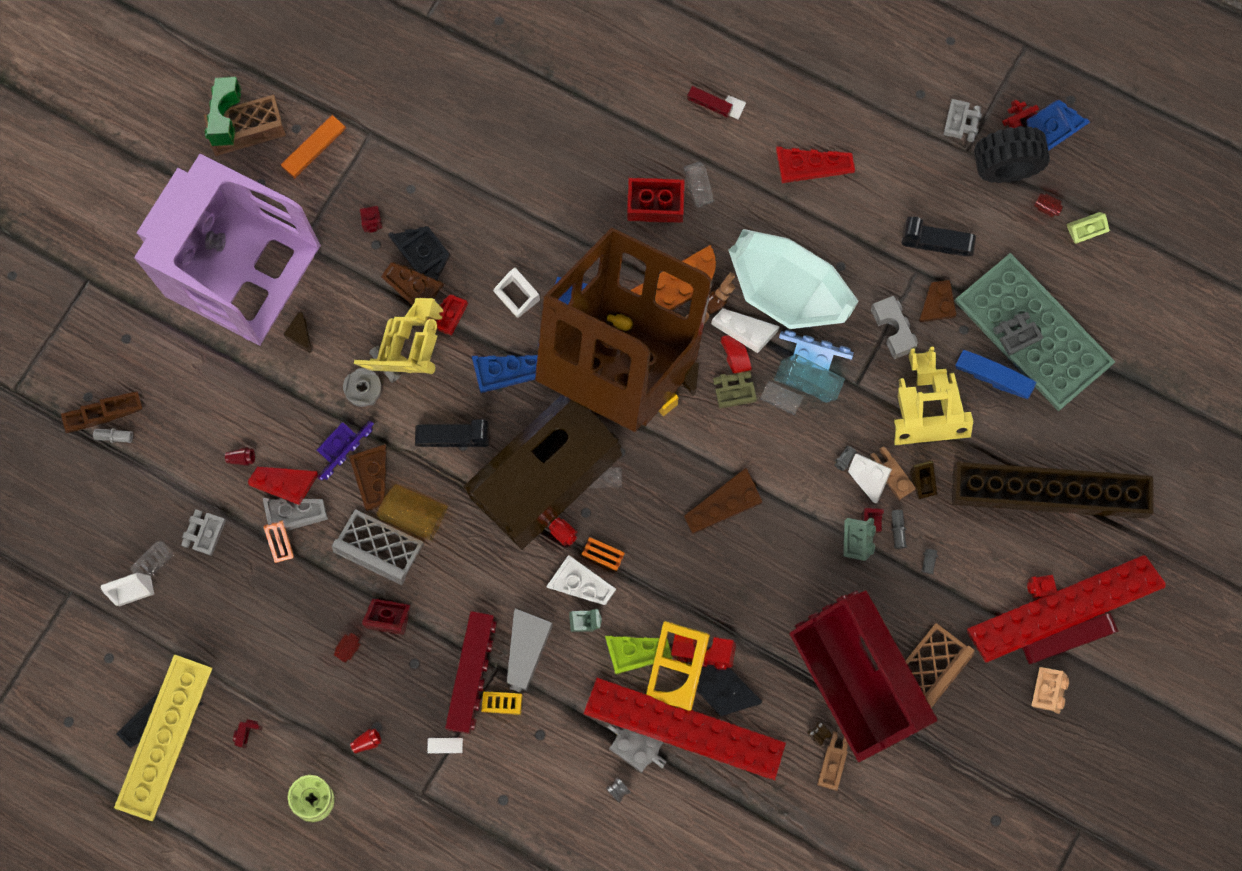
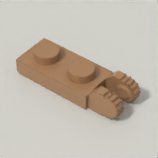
(897, 480)
(833, 764)

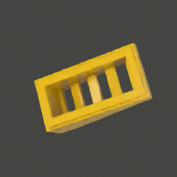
(518, 703)

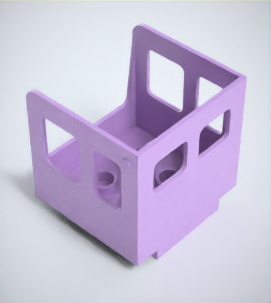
(206, 279)

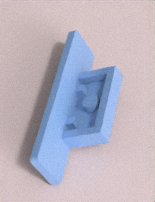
(814, 351)

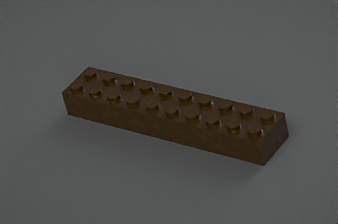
(1052, 490)

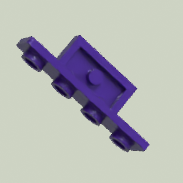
(339, 444)

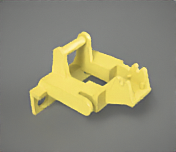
(398, 330)
(911, 404)

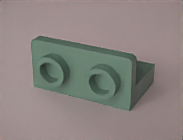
(859, 538)

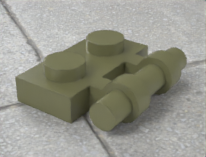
(736, 394)

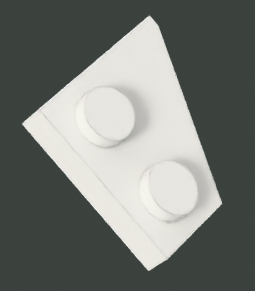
(870, 476)

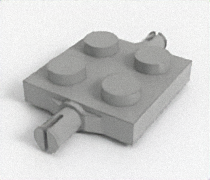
(636, 748)

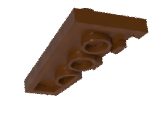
(729, 500)

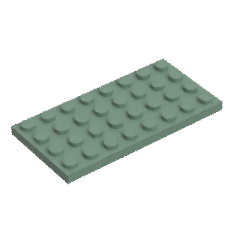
(1066, 356)

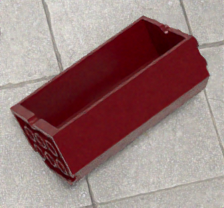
(867, 703)

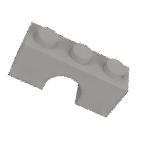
(889, 312)

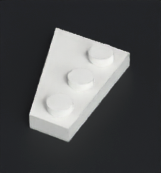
(745, 329)

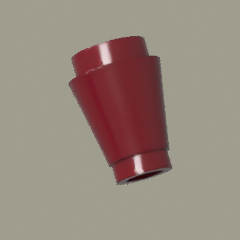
(241, 456)

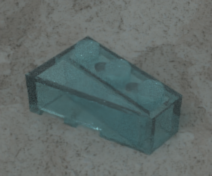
(809, 378)

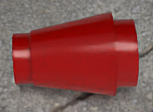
(368, 740)

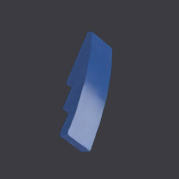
(996, 374)

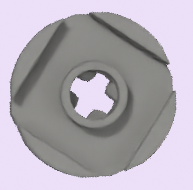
(356, 379)

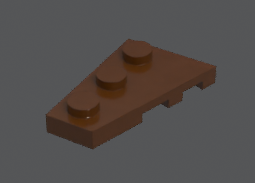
(411, 283)

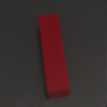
(710, 101)

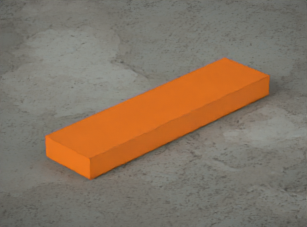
(313, 146)

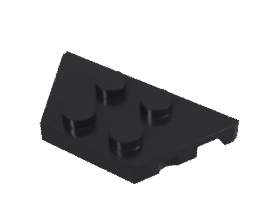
(422, 250)
(725, 690)

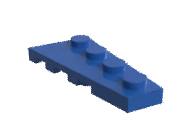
(502, 372)

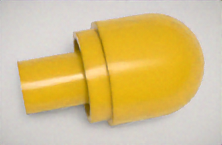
(620, 322)

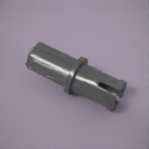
(898, 529)

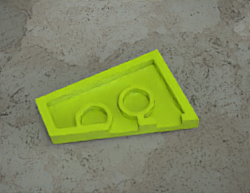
(634, 653)

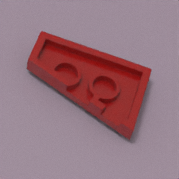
(283, 483)

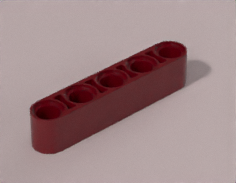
(1070, 638)

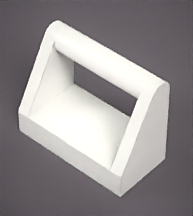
(523, 284)
(128, 589)

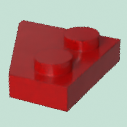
(453, 309)

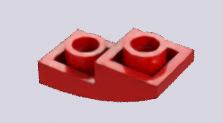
(736, 354)

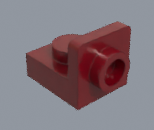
(370, 219)

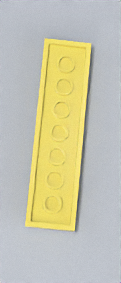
(163, 738)

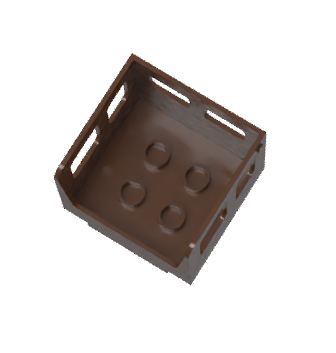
(615, 370)

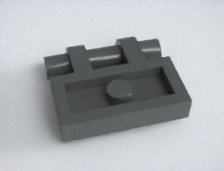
(1021, 338)

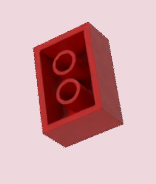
(655, 200)

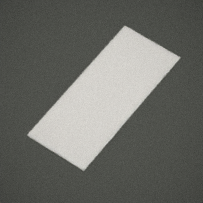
(445, 745)

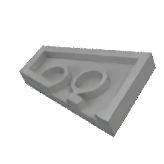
(294, 515)

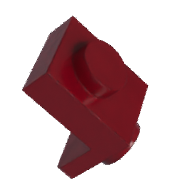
(241, 735)

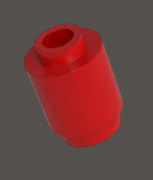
(563, 531)

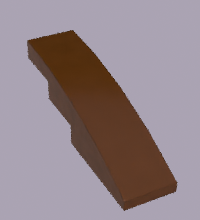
(101, 412)

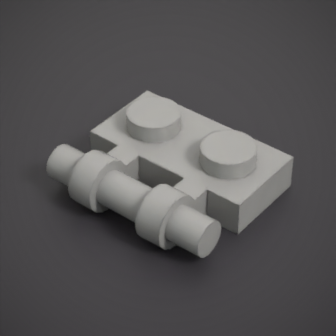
(957, 117)
(208, 534)

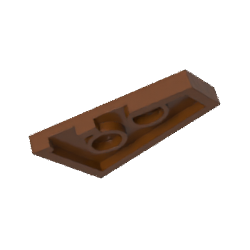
(371, 475)

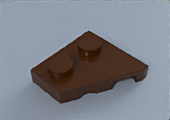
(939, 302)

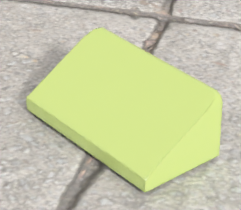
(1088, 227)

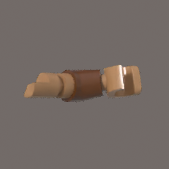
(719, 297)

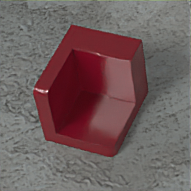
(876, 514)

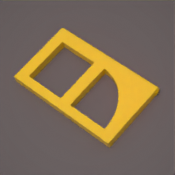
(683, 696)

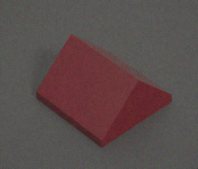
(387, 616)

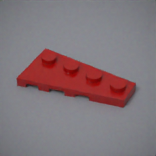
(806, 165)

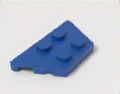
(1057, 122)

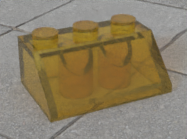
(412, 512)

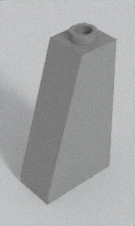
(526, 648)

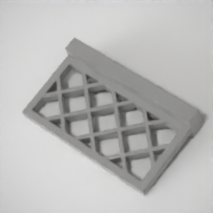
(373, 562)

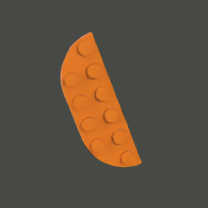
(674, 292)

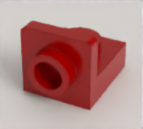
(1041, 586)

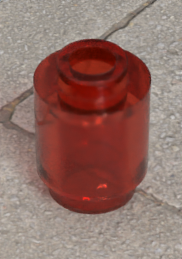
(1048, 205)
(347, 647)

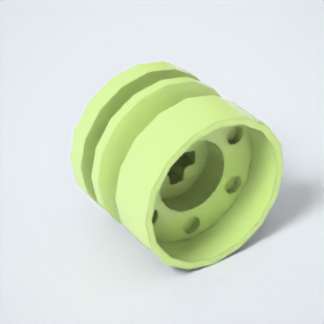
(303, 790)

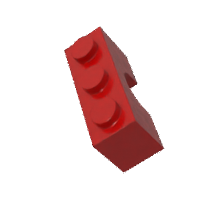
(720, 654)

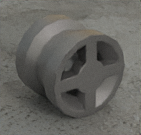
(215, 241)
(618, 790)

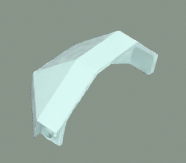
(790, 281)

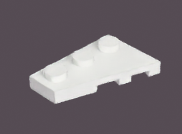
(581, 582)

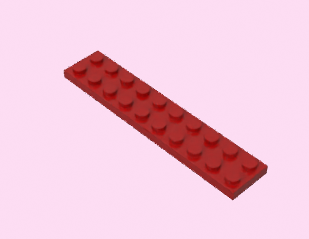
(1065, 608)
(685, 728)

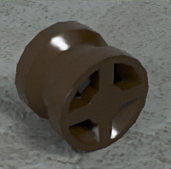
(819, 733)

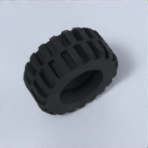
(1011, 154)

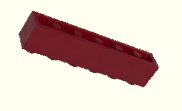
(470, 673)

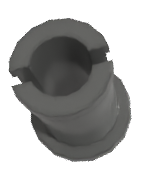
(842, 462)
(929, 561)

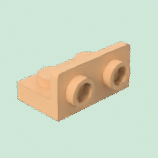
(1050, 690)

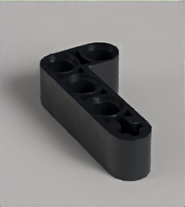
(937, 239)
(453, 435)

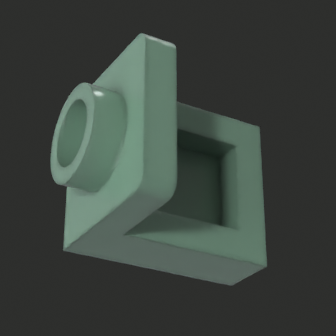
(585, 620)

